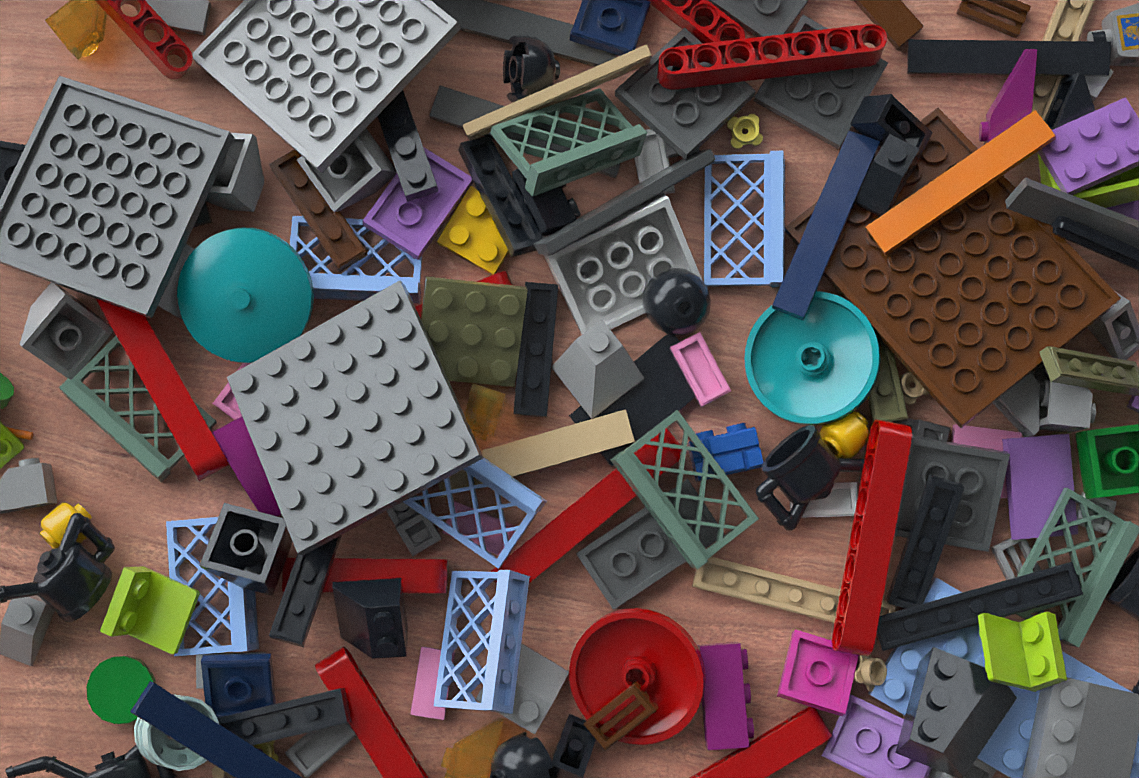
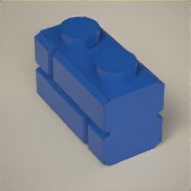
(733, 451)

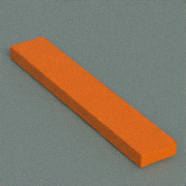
(960, 182)

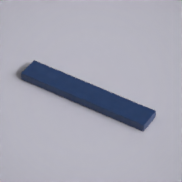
(825, 225)
(205, 736)

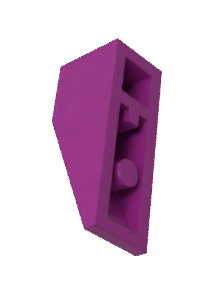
(1013, 100)

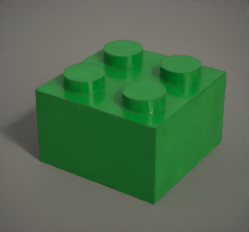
(1109, 461)

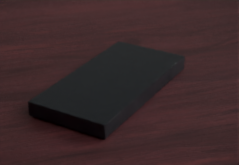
(654, 398)

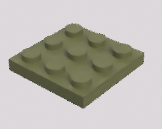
(475, 328)

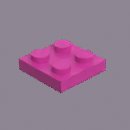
(817, 674)

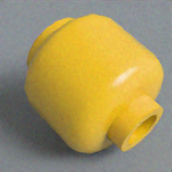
(846, 435)
(56, 522)

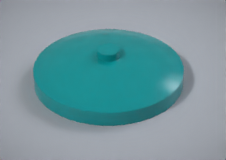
(244, 294)
(814, 366)

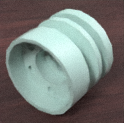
(164, 750)

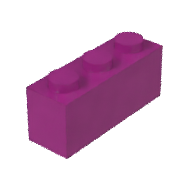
(726, 696)

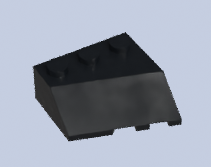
(951, 713)

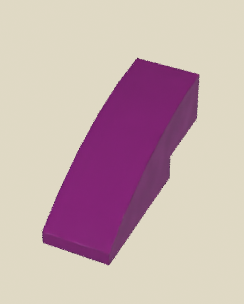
(244, 461)

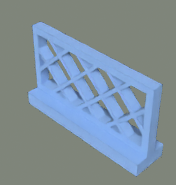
(773, 220)
(359, 286)
(504, 486)
(241, 600)
(502, 641)

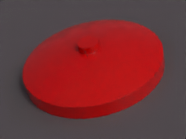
(644, 649)

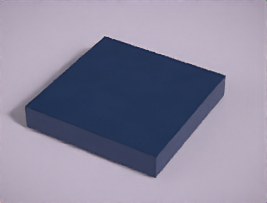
(610, 24)
(237, 682)

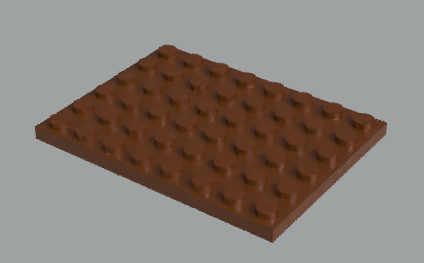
(970, 292)

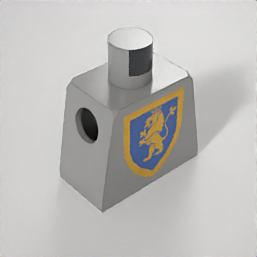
(1122, 30)

